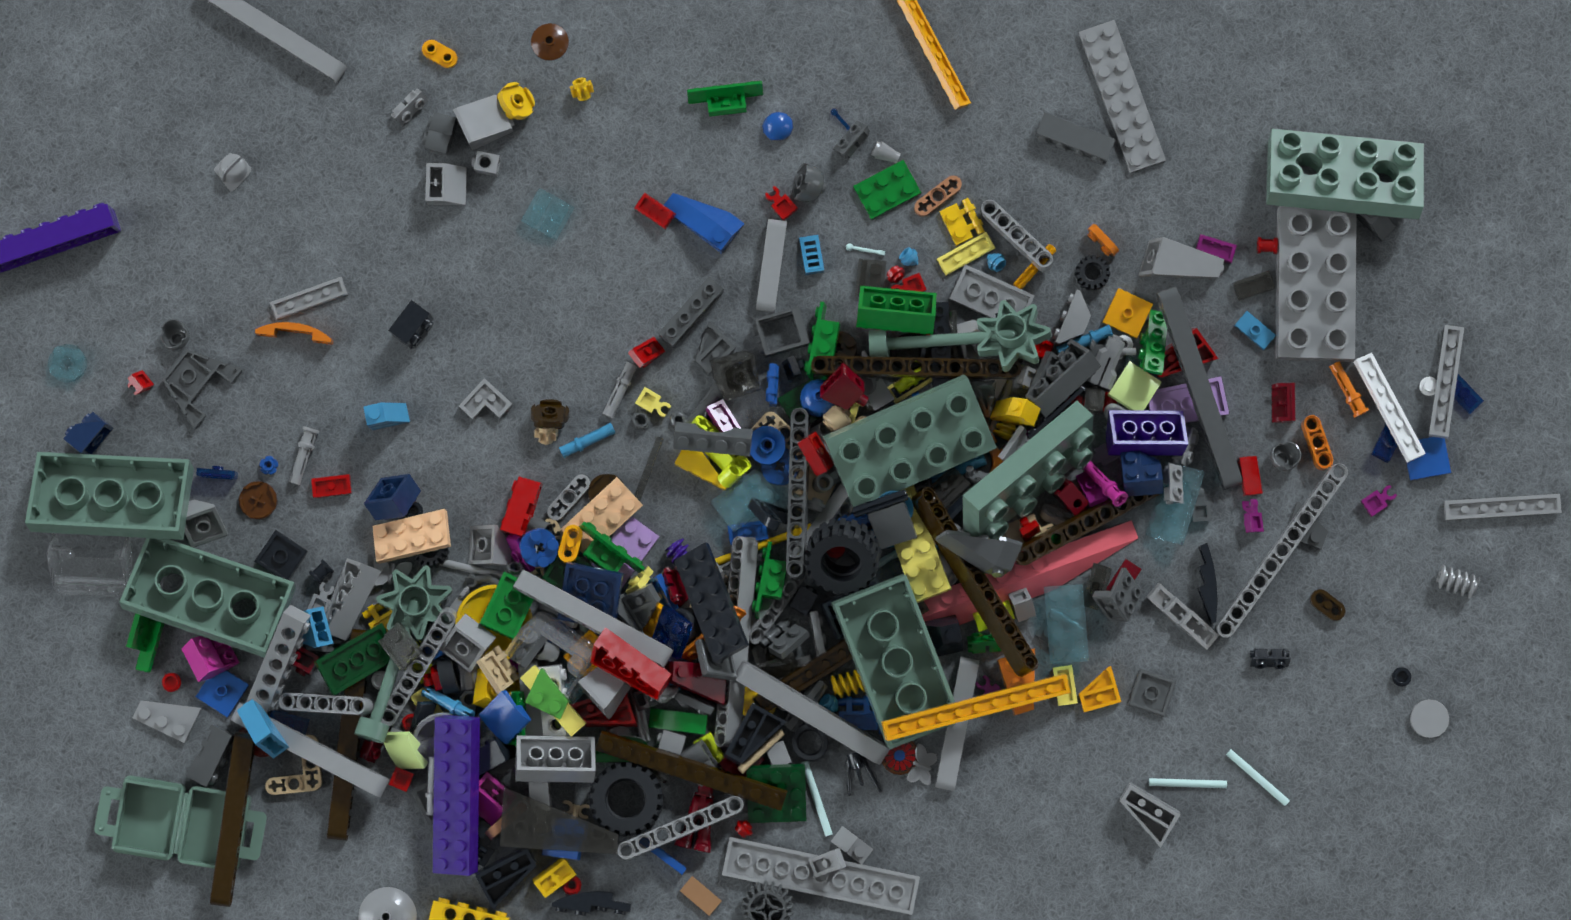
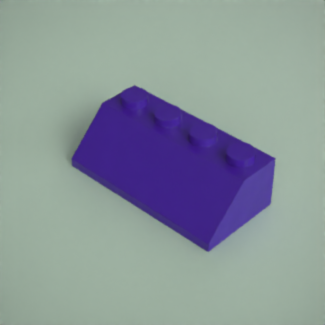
(1146, 432)

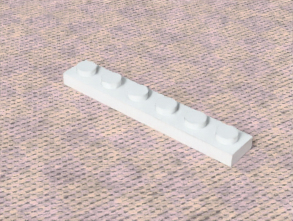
(1389, 407)

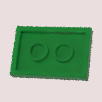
(887, 189)
(506, 608)

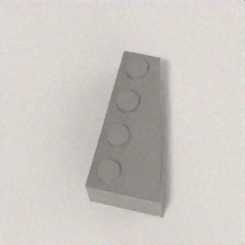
(349, 597)

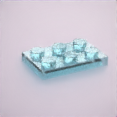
(734, 501)

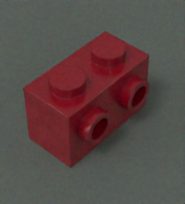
(305, 662)

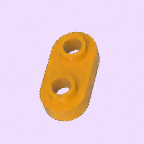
(439, 54)
(570, 544)

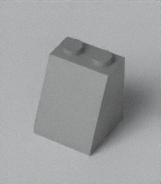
(483, 121)

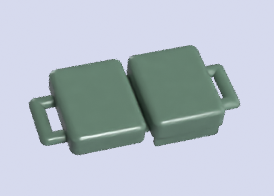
(164, 820)

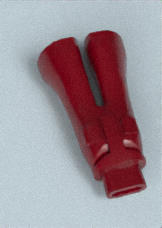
(701, 799)

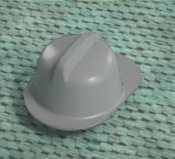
(232, 170)

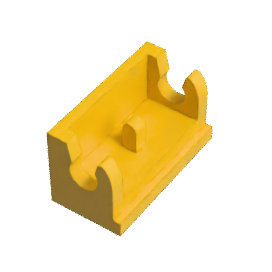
(554, 876)

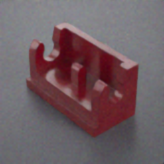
(1283, 403)

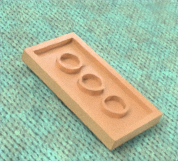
(606, 511)
(411, 536)

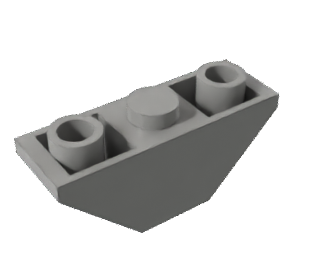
(1074, 320)

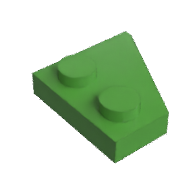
(547, 696)

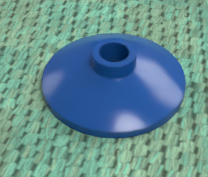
(761, 452)

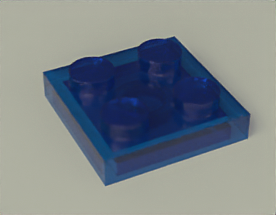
(672, 631)

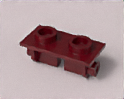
(676, 590)
(371, 750)

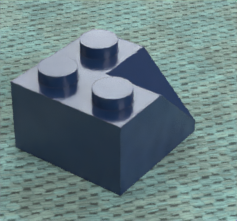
(89, 434)
(1141, 474)
(392, 497)

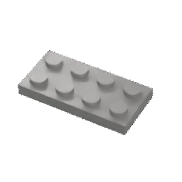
(984, 293)

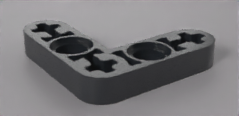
(768, 514)

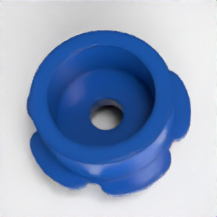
(268, 470)

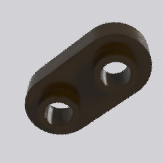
(1327, 604)

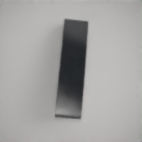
(1208, 591)

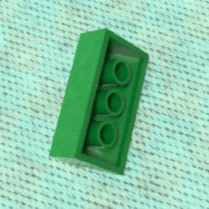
(896, 310)

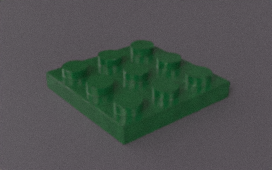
(787, 777)

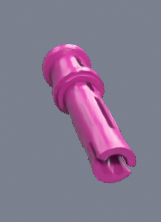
(1109, 488)

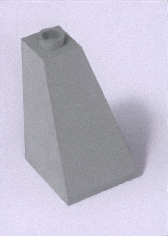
(1175, 260)
(604, 690)

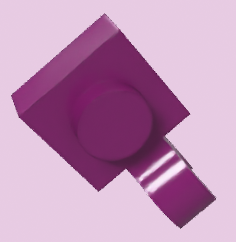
(1252, 519)

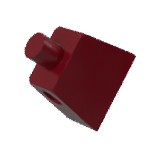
(844, 388)
(1071, 498)

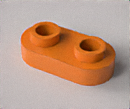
(1108, 246)

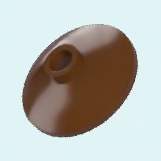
(552, 50)

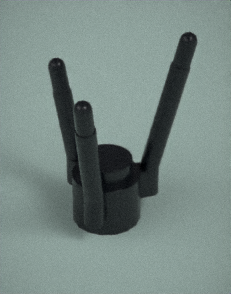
(856, 761)

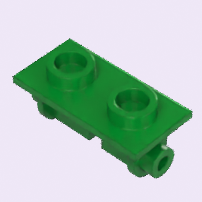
(978, 641)

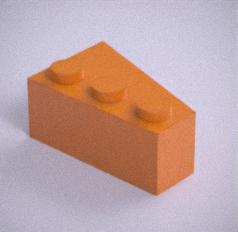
(1011, 679)

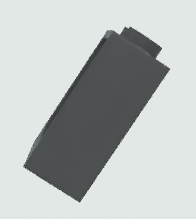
(795, 312)

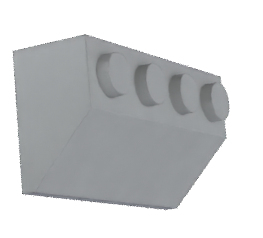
(555, 759)

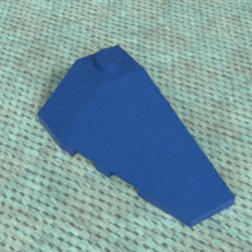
(708, 222)

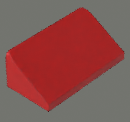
(816, 453)
(1250, 475)

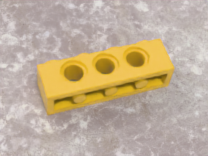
(440, 907)

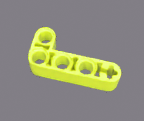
(733, 466)

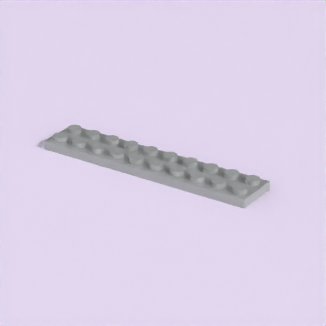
(793, 870)

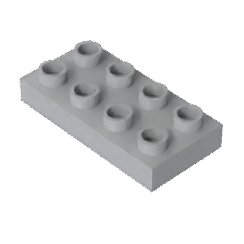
(1315, 285)

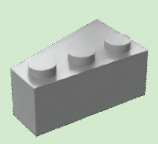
(1150, 812)

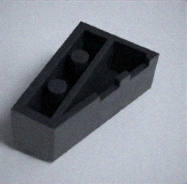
(752, 733)
(494, 754)

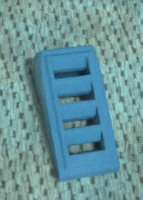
(815, 269)

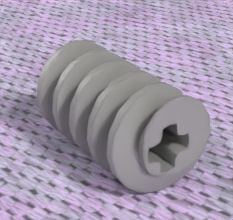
(1457, 581)

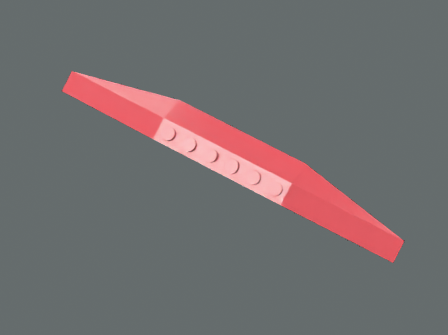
(1050, 570)

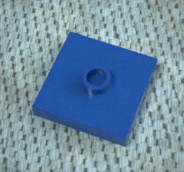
(222, 692)

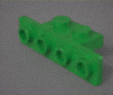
(725, 98)
(824, 338)
(1153, 344)
(606, 553)
(772, 580)
(145, 637)

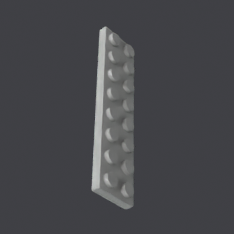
(1122, 96)

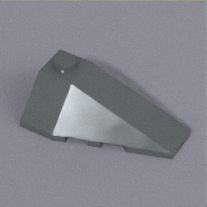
(986, 554)

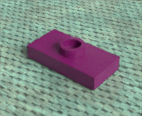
(1216, 247)
(1090, 489)
(513, 542)

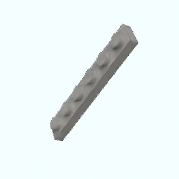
(1446, 381)
(1502, 507)

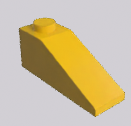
(1015, 411)
(698, 465)

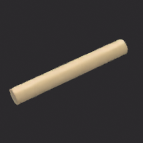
(760, 751)

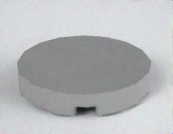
(1429, 718)

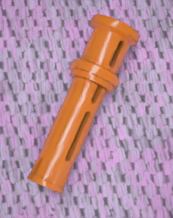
(1352, 397)

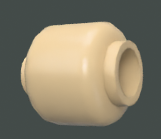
(836, 418)

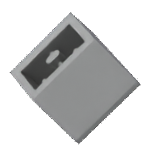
(445, 184)

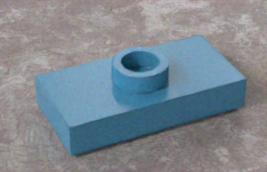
(1255, 330)

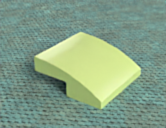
(1134, 387)
(403, 750)

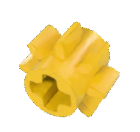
(581, 89)

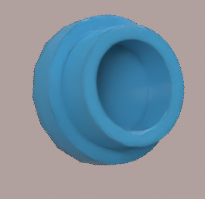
(909, 257)
(996, 262)
(829, 702)

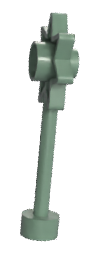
(1009, 336)
(413, 605)

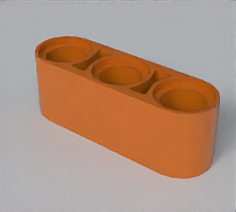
(1319, 433)

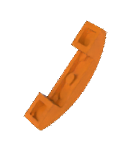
(271, 331)

